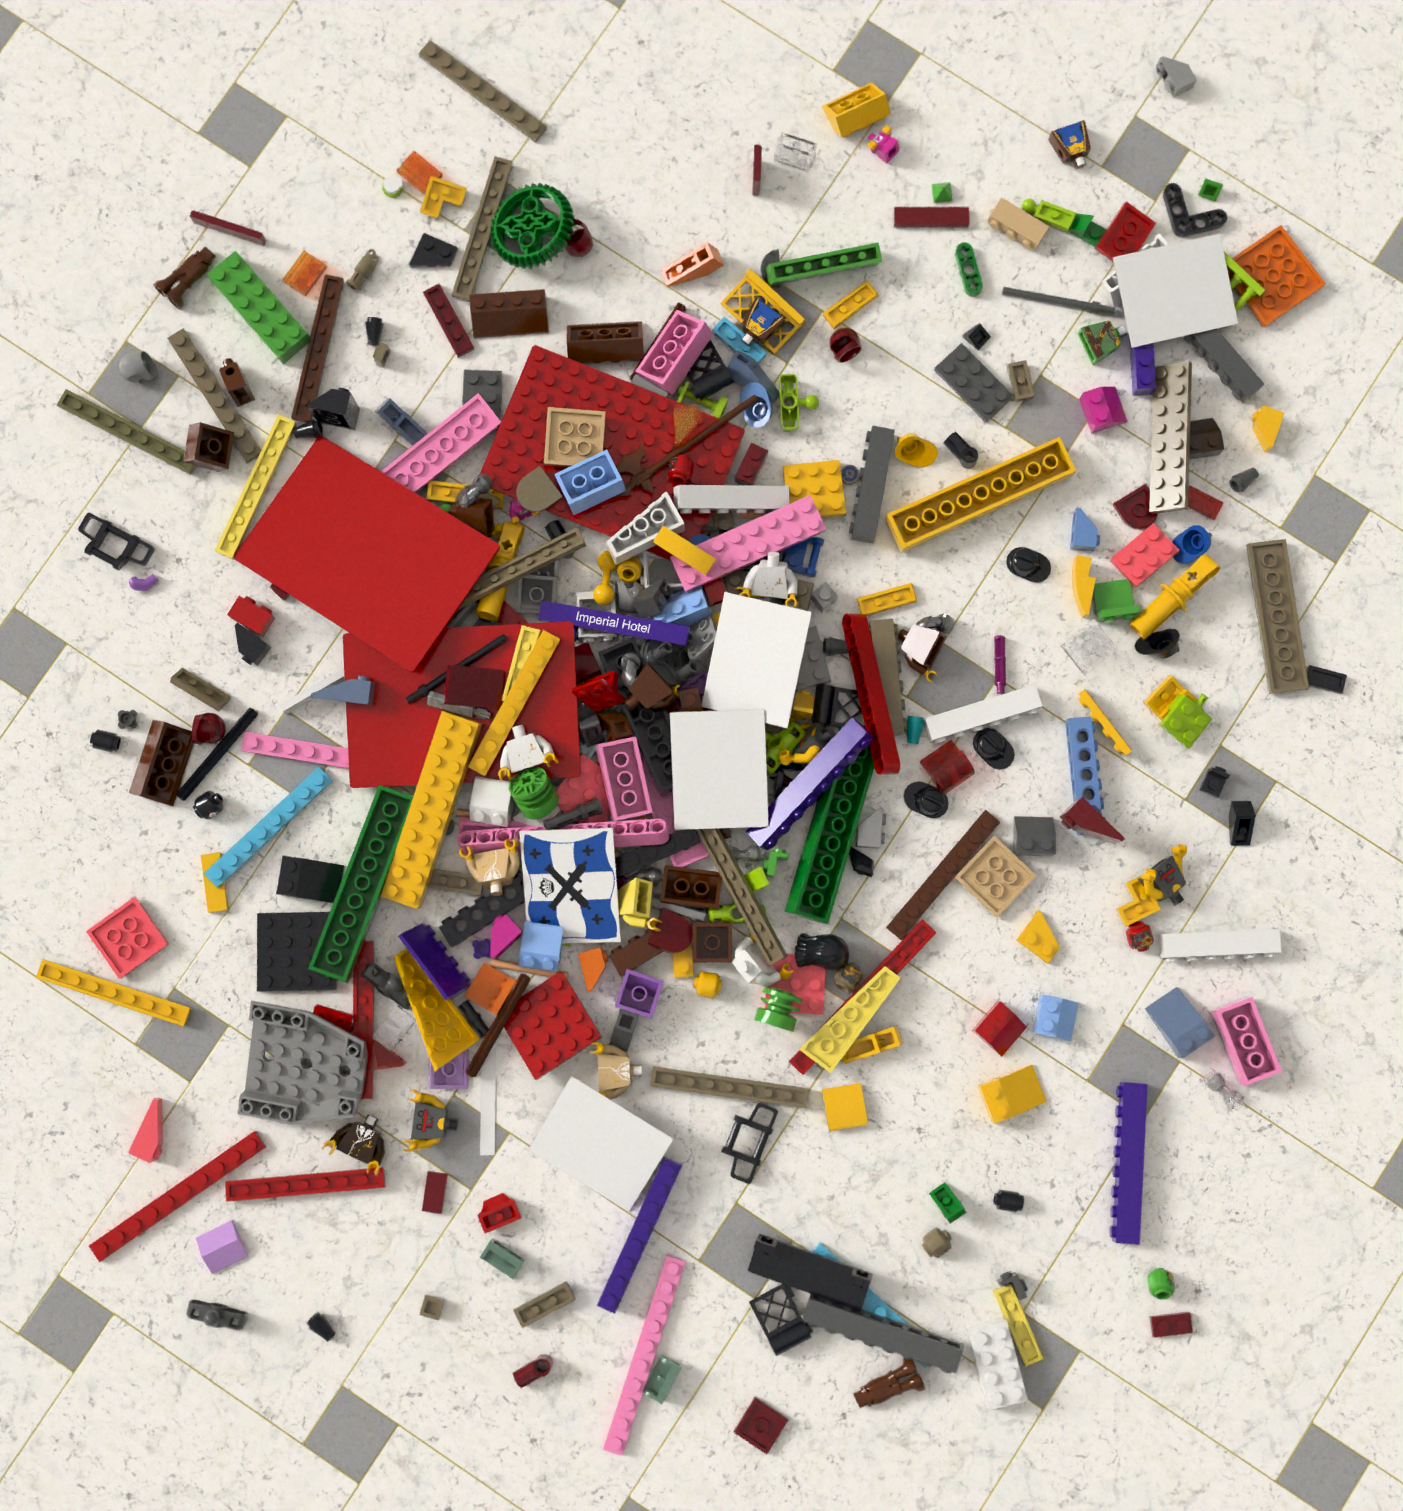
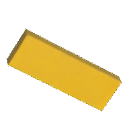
(850, 304)
(887, 599)
(215, 897)

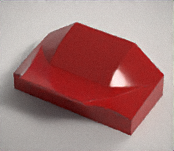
(498, 1212)

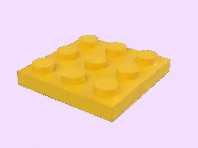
(819, 480)

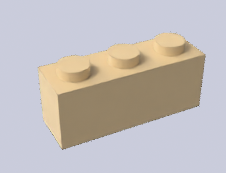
(1017, 224)

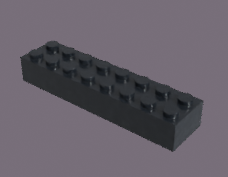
(648, 725)

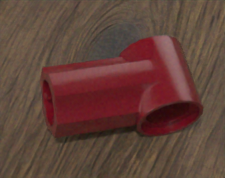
(531, 1371)

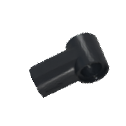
(960, 448)
(554, 530)

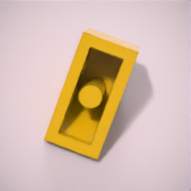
(1266, 426)

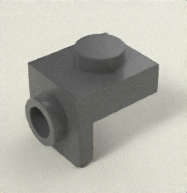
(1018, 1285)

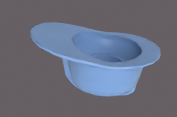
(762, 410)

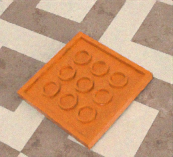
(1283, 273)

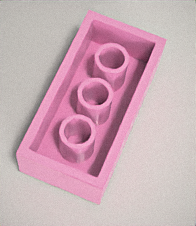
(675, 351)
(624, 778)
(1246, 1041)

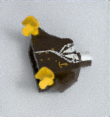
(360, 1142)

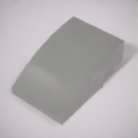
(538, 587)

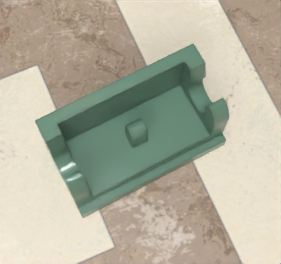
(502, 1258)
(662, 1379)

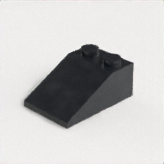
(309, 879)

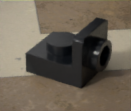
(1214, 781)

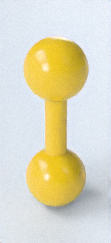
(604, 593)

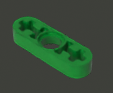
(960, 258)

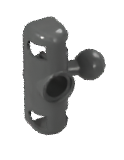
(386, 984)
(216, 1314)

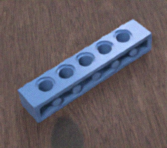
(1077, 766)

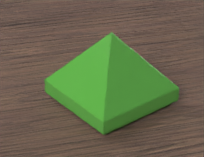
(1210, 189)
(942, 192)

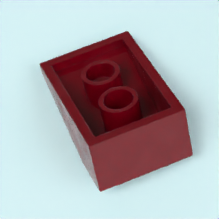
(1087, 820)

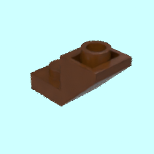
(616, 723)

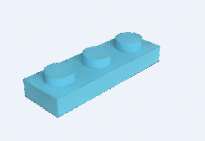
(732, 336)

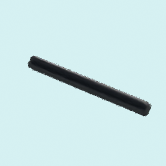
(217, 754)

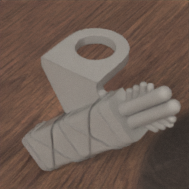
(437, 700)

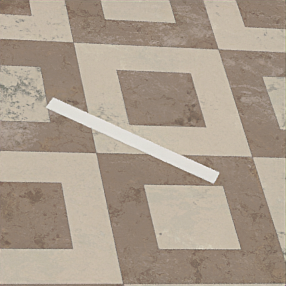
(488, 1094)

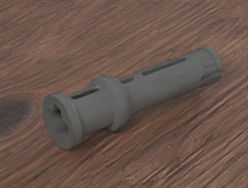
(581, 812)

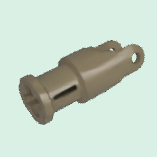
(363, 270)

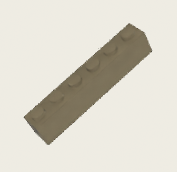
(886, 652)

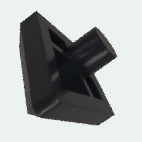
(861, 863)

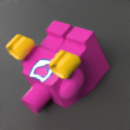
(883, 144)
(518, 513)

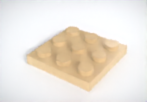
(573, 436)
(995, 876)

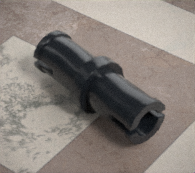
(474, 1018)

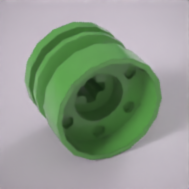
(533, 793)
(778, 1009)

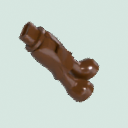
(187, 274)
(888, 1385)

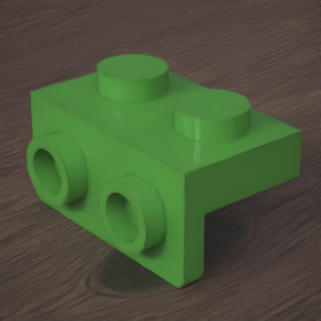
(770, 865)

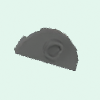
(771, 257)

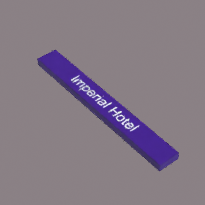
(615, 623)

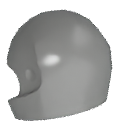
(133, 369)
(626, 596)

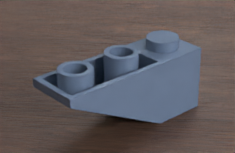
(747, 370)

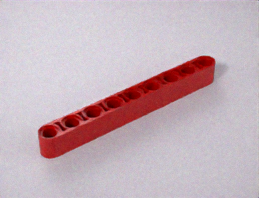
(871, 693)

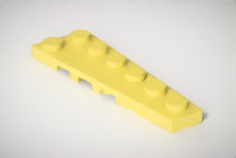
(842, 1029)

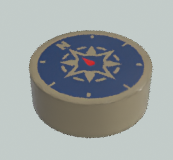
(849, 474)

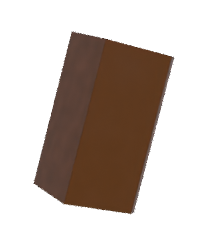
(691, 887)

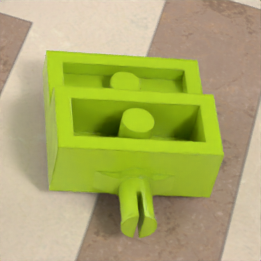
(1186, 719)

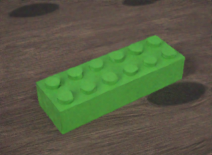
(259, 307)

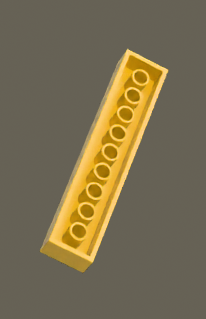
(980, 494)
(431, 809)

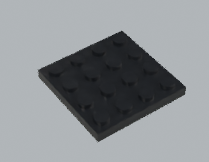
(286, 949)

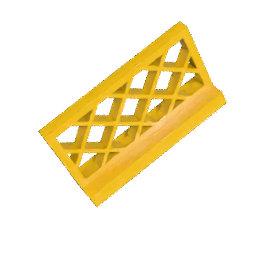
(770, 296)

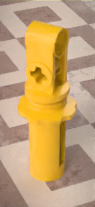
(509, 542)
(1174, 596)

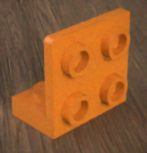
(490, 988)

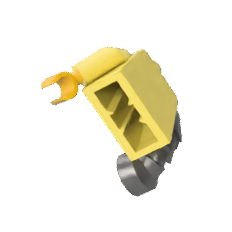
(635, 898)

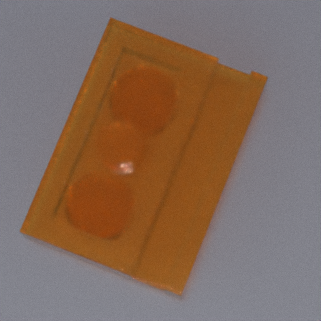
(418, 171)
(304, 273)

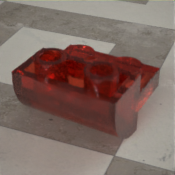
(947, 767)

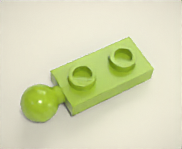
(1050, 214)

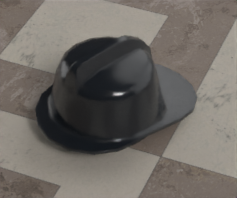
(1028, 564)
(1160, 643)
(993, 748)
(926, 799)

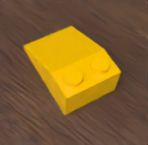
(1011, 1094)

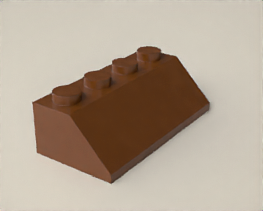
(509, 313)
(605, 342)
(162, 763)

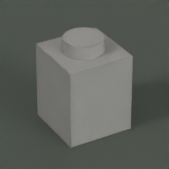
(824, 596)

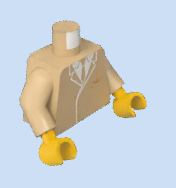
(494, 867)
(614, 1070)

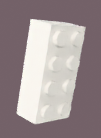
(996, 1363)

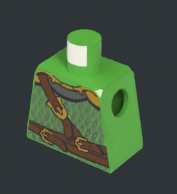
(1101, 339)

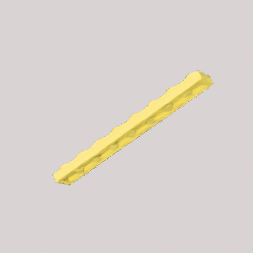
(255, 486)

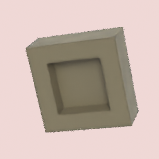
(381, 354)
(432, 1307)

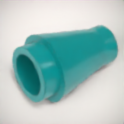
(914, 729)

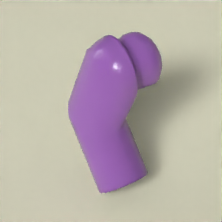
(143, 585)

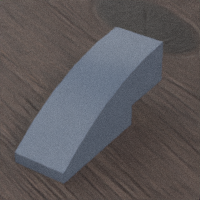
(400, 421)

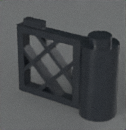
(711, 379)
(826, 705)
(789, 1334)

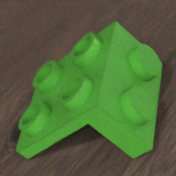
(1114, 601)

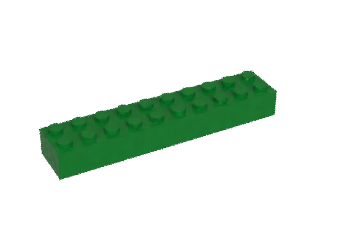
(830, 841)
(361, 886)

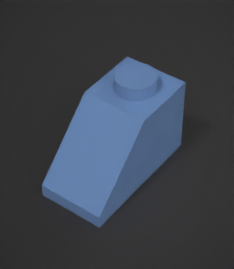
(1083, 532)

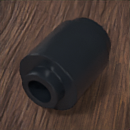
(105, 741)
(1008, 1201)

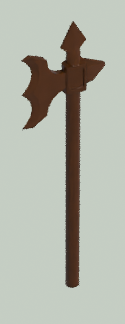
(641, 478)

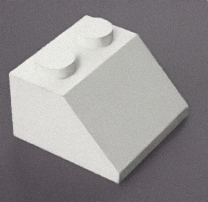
(491, 802)

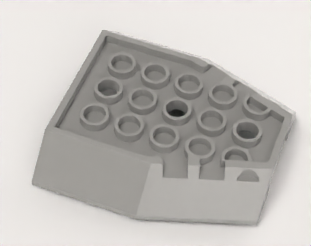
(284, 1086)

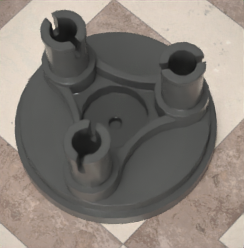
(669, 660)

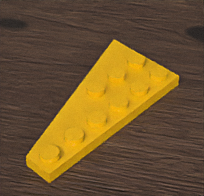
(439, 1021)

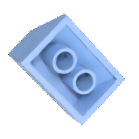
(590, 482)
(685, 608)

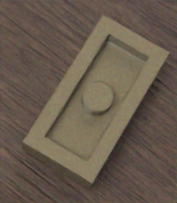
(1020, 380)

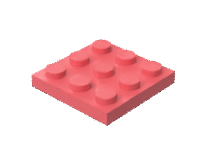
(584, 789)
(127, 937)
(805, 983)

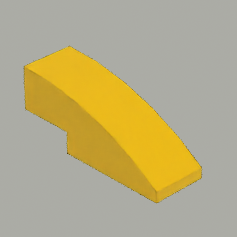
(684, 550)
(1082, 584)
(873, 1044)

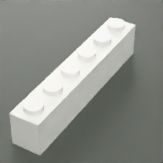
(730, 498)
(983, 713)
(1220, 943)

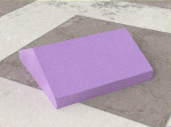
(451, 1075)
(221, 1247)

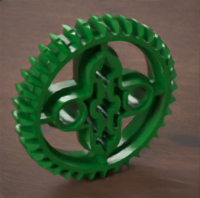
(532, 226)

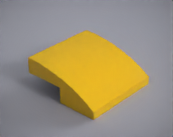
(1164, 695)
(844, 1107)

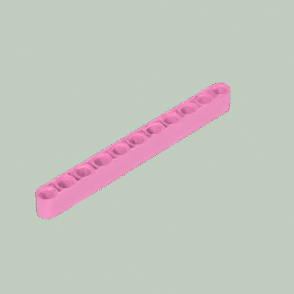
(624, 834)

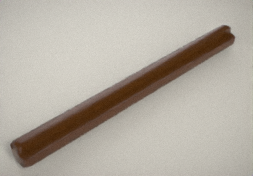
(497, 1025)

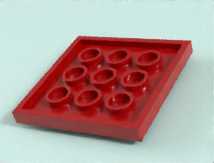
(550, 1026)

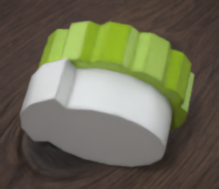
(392, 186)

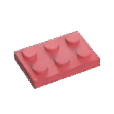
(1144, 555)

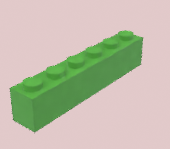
(823, 264)

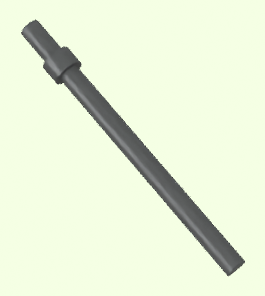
(1094, 307)

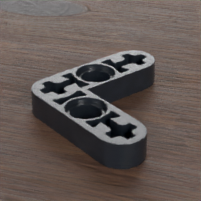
(1184, 218)

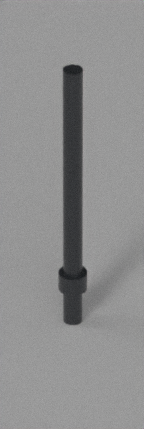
(425, 689)

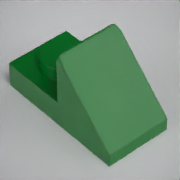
(1086, 229)
(947, 1203)

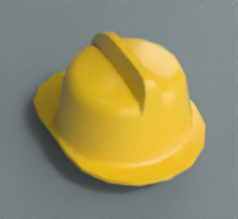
(915, 450)

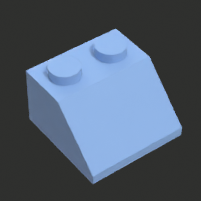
(541, 946)
(1055, 1017)

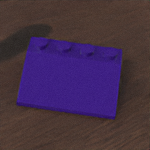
(434, 961)

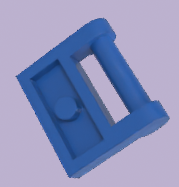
(796, 554)

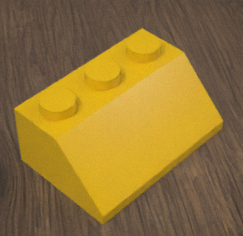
(857, 109)

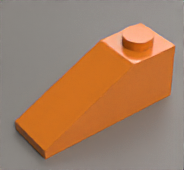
(693, 265)

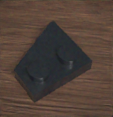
(433, 252)

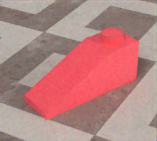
(150, 1134)

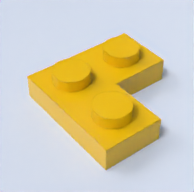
(439, 191)
(1140, 906)

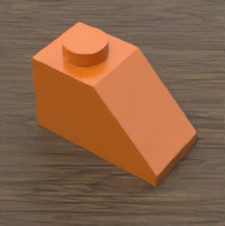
(593, 966)

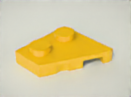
(1039, 938)

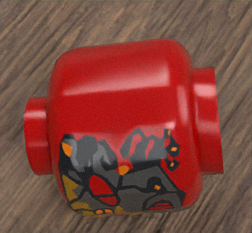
(680, 469)
(1139, 936)

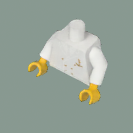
(771, 580)
(524, 752)
(753, 965)

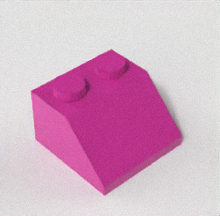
(1102, 408)
(503, 935)

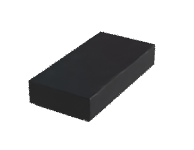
(1326, 679)

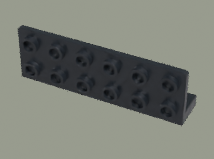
(810, 1272)

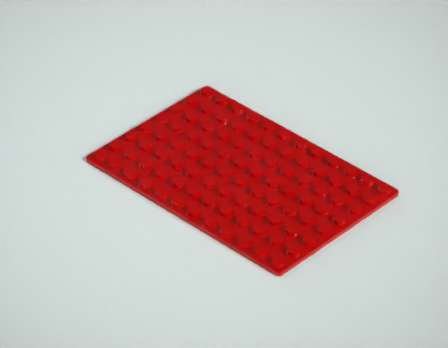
(630, 418)
(367, 553)
(393, 737)

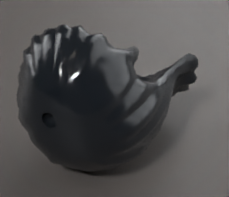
(821, 950)

